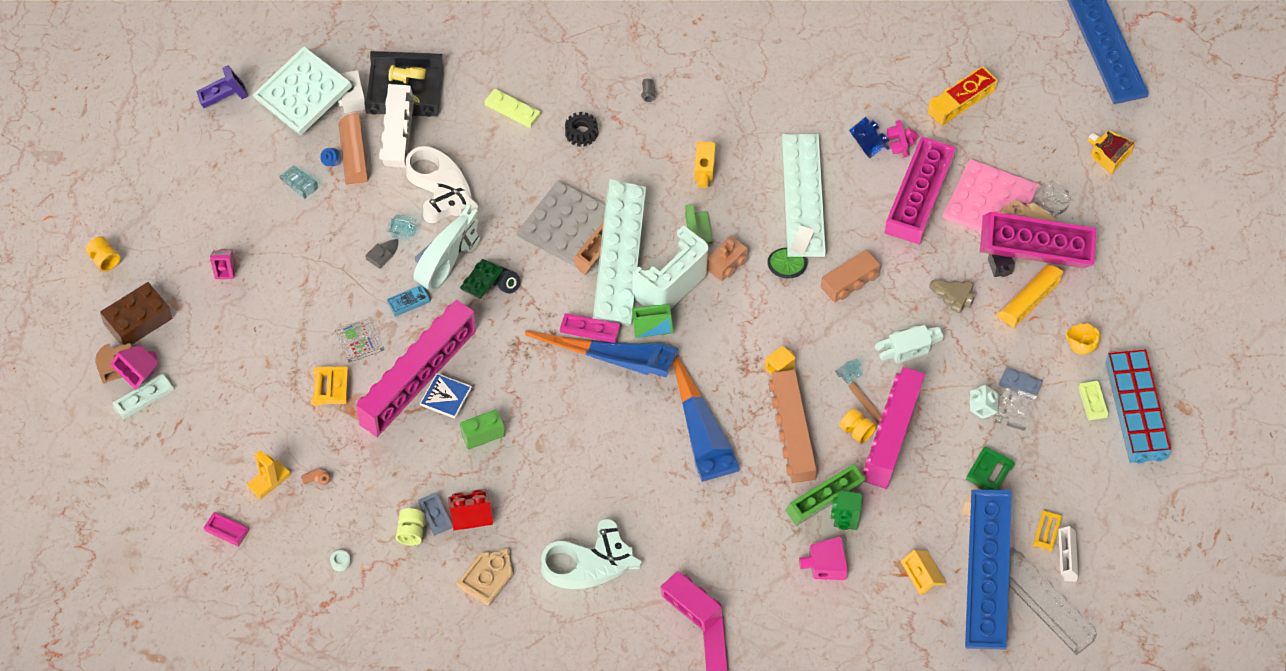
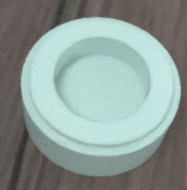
(340, 560)

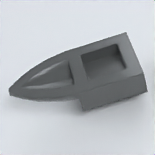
(381, 254)

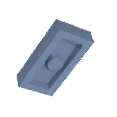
(1019, 381)
(435, 514)

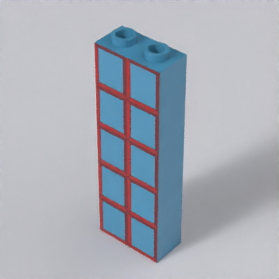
(1138, 406)

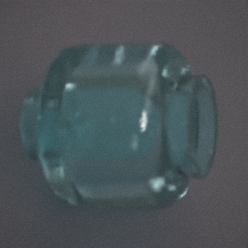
(401, 227)

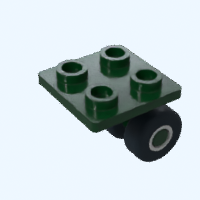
(485, 275)

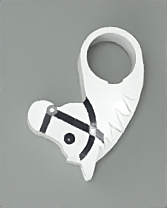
(446, 183)

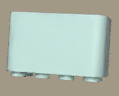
(677, 277)

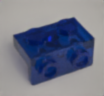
(869, 137)

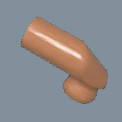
(316, 475)

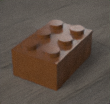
(136, 315)

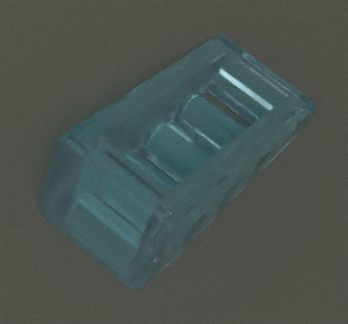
(311, 184)

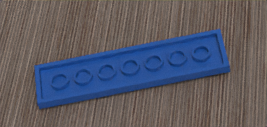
(1109, 50)
(988, 569)

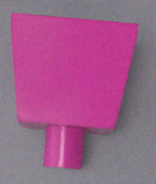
(135, 365)
(826, 560)

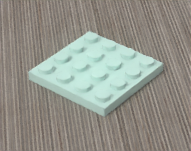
(302, 90)

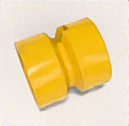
(102, 253)
(855, 423)

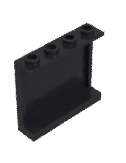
(426, 89)

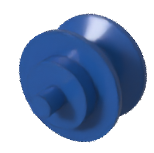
(330, 157)

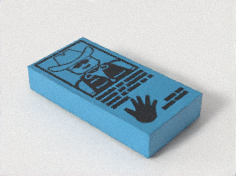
(408, 300)

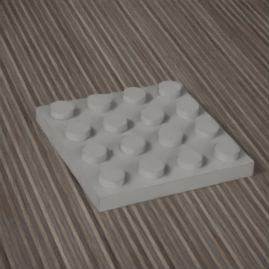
(563, 222)

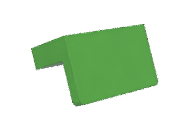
(698, 223)

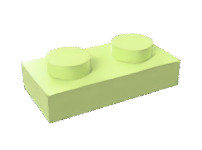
(1093, 400)

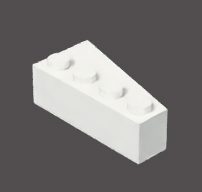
(397, 125)

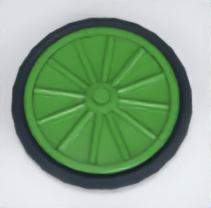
(786, 266)

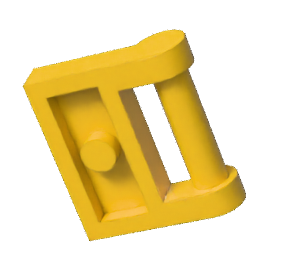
(336, 385)

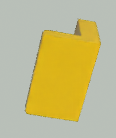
(922, 571)

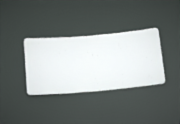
(801, 240)

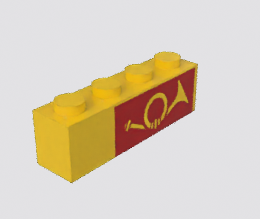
(962, 95)

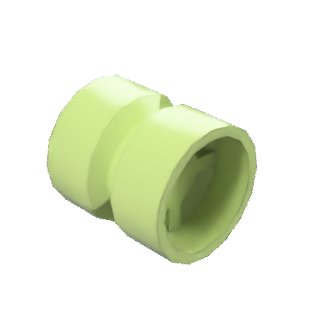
(410, 526)

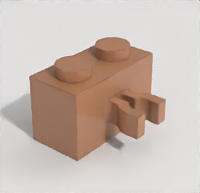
(726, 258)

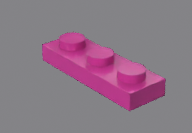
(590, 328)

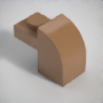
(103, 360)

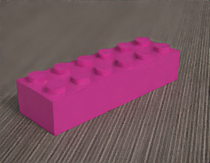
(920, 190)
(1038, 240)
(892, 427)

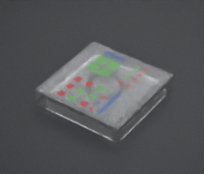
(359, 339)

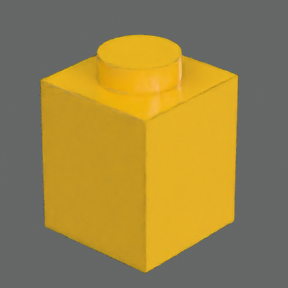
(780, 360)

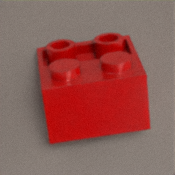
(470, 510)

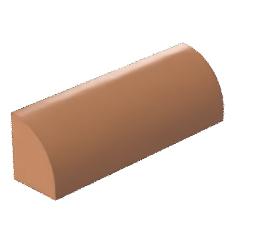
(352, 149)
(590, 251)

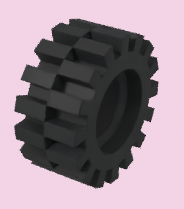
(581, 137)

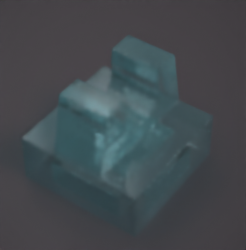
(847, 369)

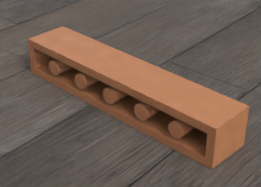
(793, 426)

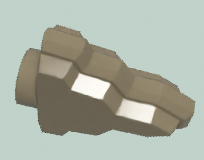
(955, 293)

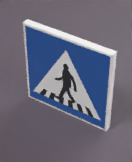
(445, 395)

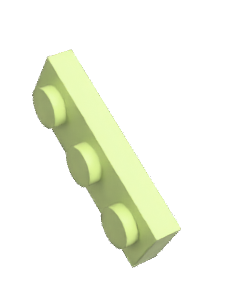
(512, 108)

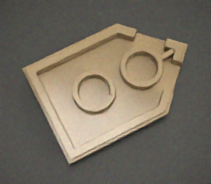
(487, 575)

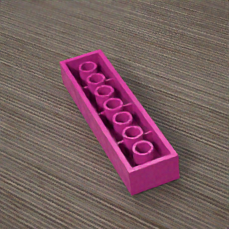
(416, 368)

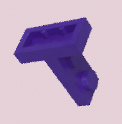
(222, 88)

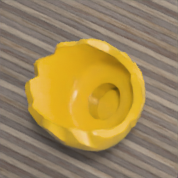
(1083, 338)

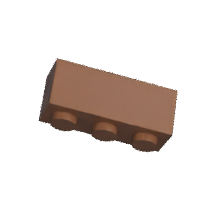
(850, 276)

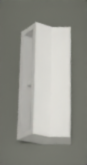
(1071, 554)

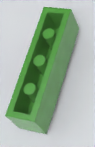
(823, 495)

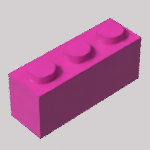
(691, 601)

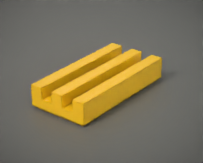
(1043, 544)

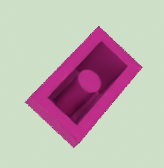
(222, 264)

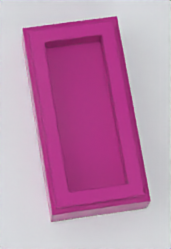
(226, 529)

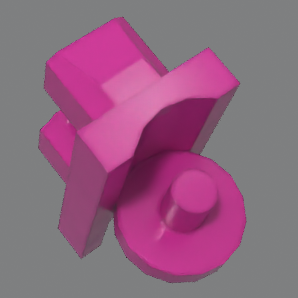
(908, 137)

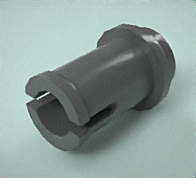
(648, 93)

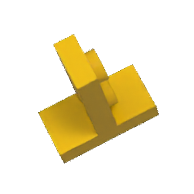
(270, 475)

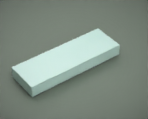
(143, 396)

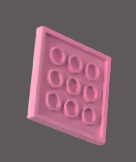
(983, 191)

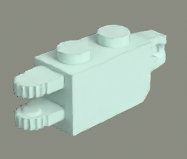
(909, 343)

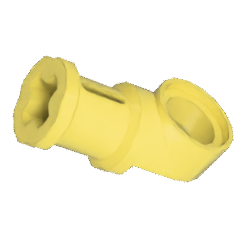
(404, 74)

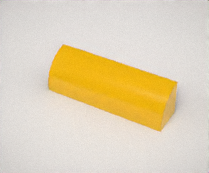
(1030, 295)

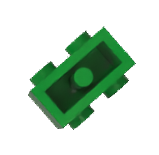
(846, 510)

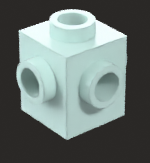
(984, 401)

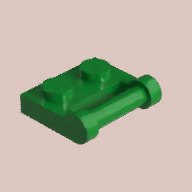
(984, 467)

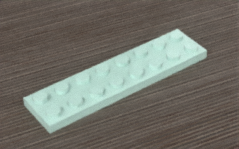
(803, 191)
(619, 252)

